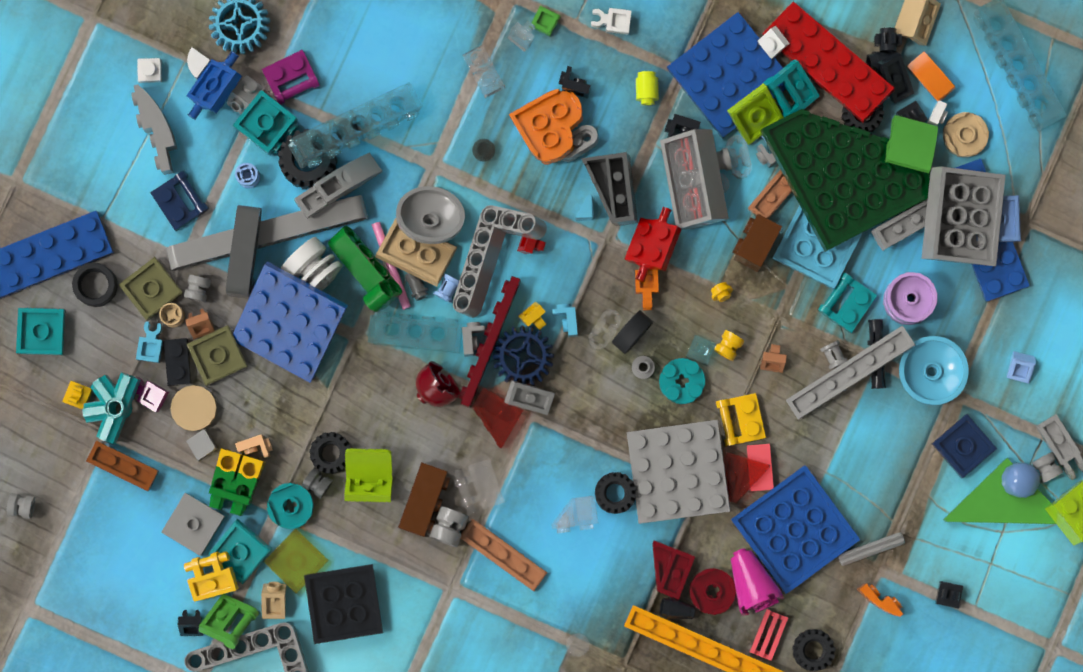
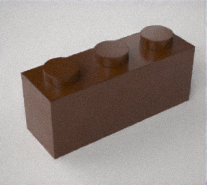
(424, 500)

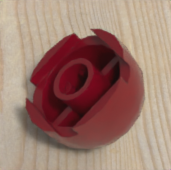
(435, 387)

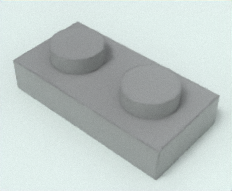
(529, 397)

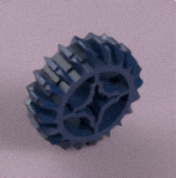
(527, 342)

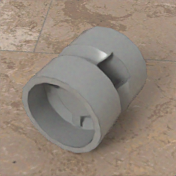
(449, 527)

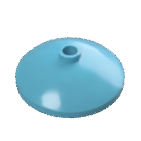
(949, 367)

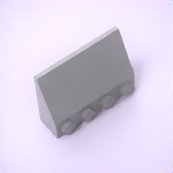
(957, 210)

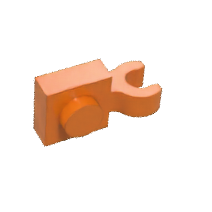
(647, 288)

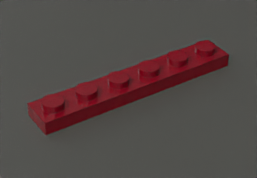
(492, 332)

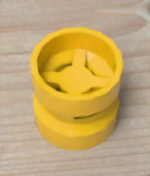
(729, 345)

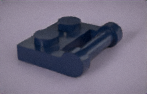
(172, 203)

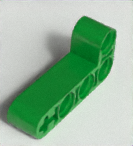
(366, 268)

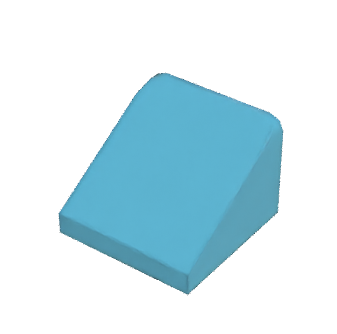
(586, 211)

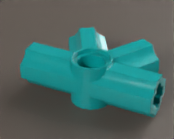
(106, 408)

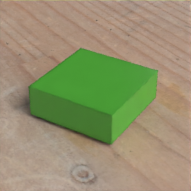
(545, 20)

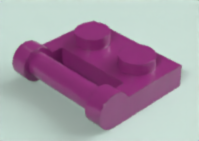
(288, 70)

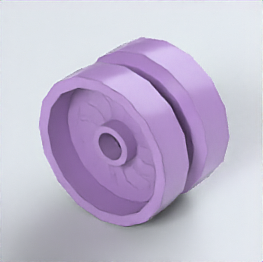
(896, 301)

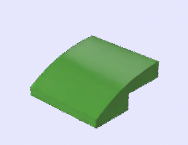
(911, 144)

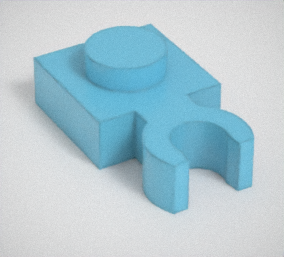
(150, 348)

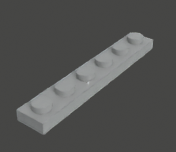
(850, 372)

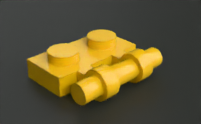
(212, 583)

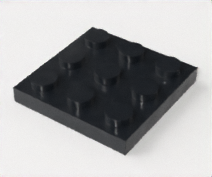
(343, 604)

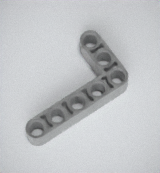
(488, 252)
(253, 647)

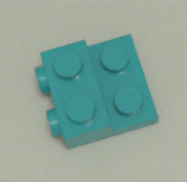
(266, 123)

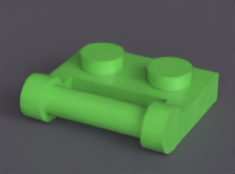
(222, 616)

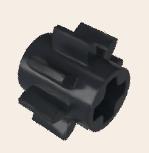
(888, 40)

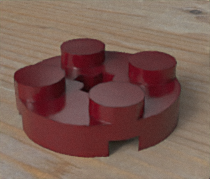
(724, 598)

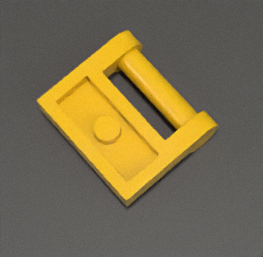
(748, 418)

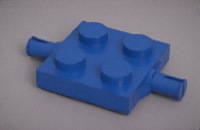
(214, 86)

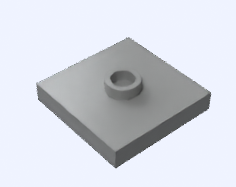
(193, 524)

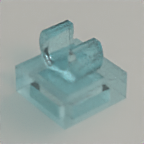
(700, 350)

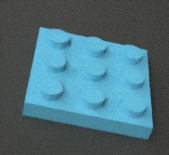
(804, 253)

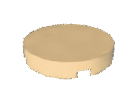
(965, 134)
(193, 408)

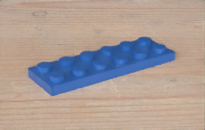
(52, 253)
(1008, 273)

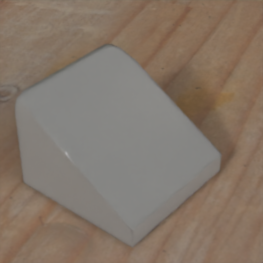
(201, 444)

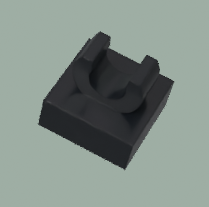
(912, 112)
(949, 594)
(189, 624)

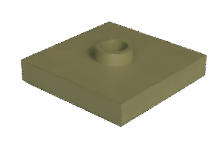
(150, 288)
(217, 355)

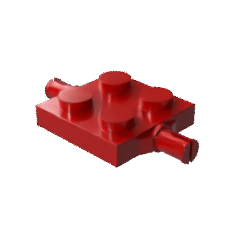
(653, 244)

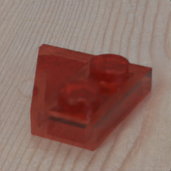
(496, 415)
(742, 474)

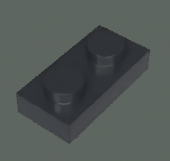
(895, 73)
(177, 362)

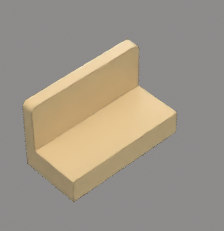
(917, 19)

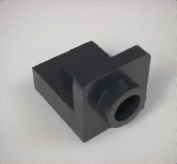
(578, 86)
(682, 123)

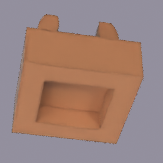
(200, 324)
(773, 360)

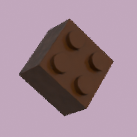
(757, 243)

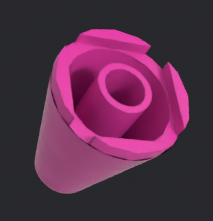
(753, 583)

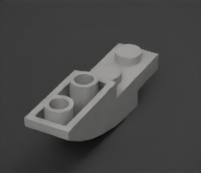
(154, 121)
(337, 184)

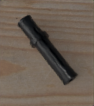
(875, 335)

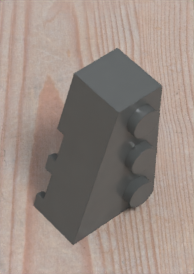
(615, 186)

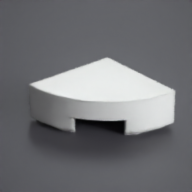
(196, 62)

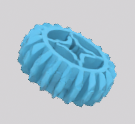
(242, 42)

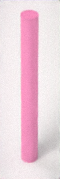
(393, 271)

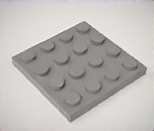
(678, 471)

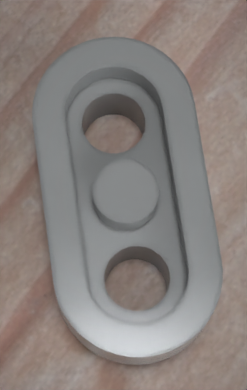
(580, 145)

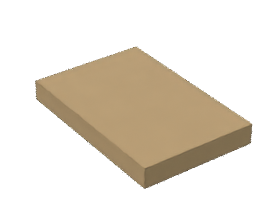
(416, 258)

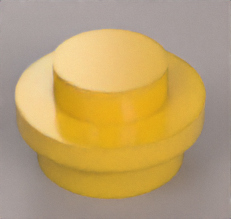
(721, 292)

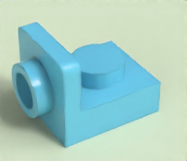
(569, 322)

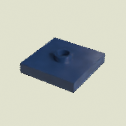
(964, 446)

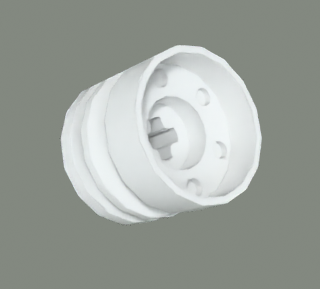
(310, 266)

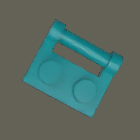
(797, 85)
(853, 307)

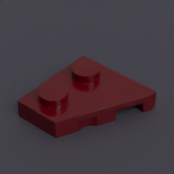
(671, 569)

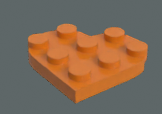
(548, 124)

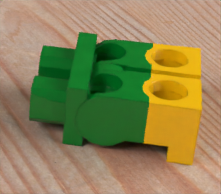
(232, 487)

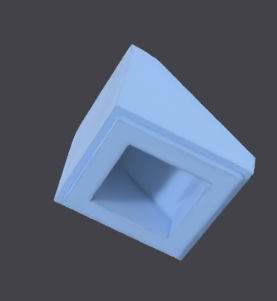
(1021, 367)

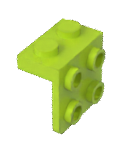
(368, 475)

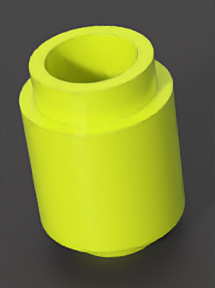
(647, 88)

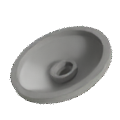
(433, 207)

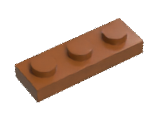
(122, 466)

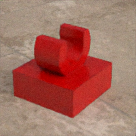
(527, 245)

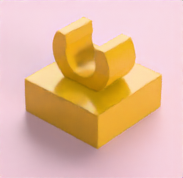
(532, 315)
(77, 395)

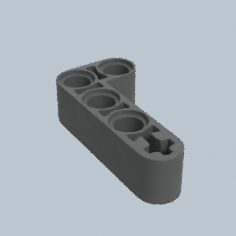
(243, 252)

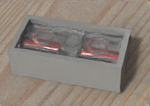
(694, 179)

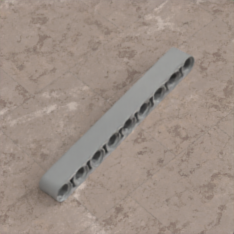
(271, 232)

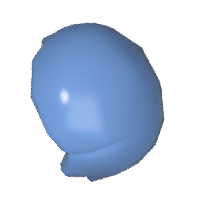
(1020, 480)

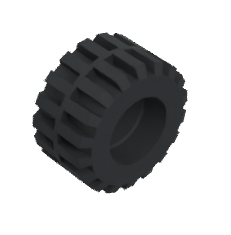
(300, 178)

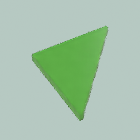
(994, 505)

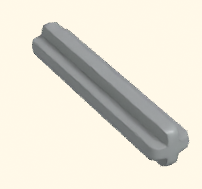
(871, 549)

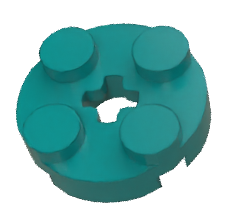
(689, 370)
(302, 512)

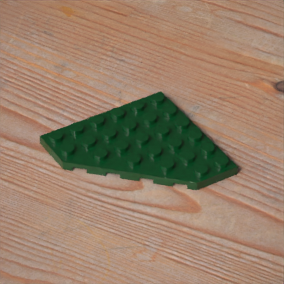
(841, 175)

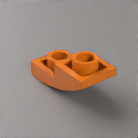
(931, 77)
(886, 604)

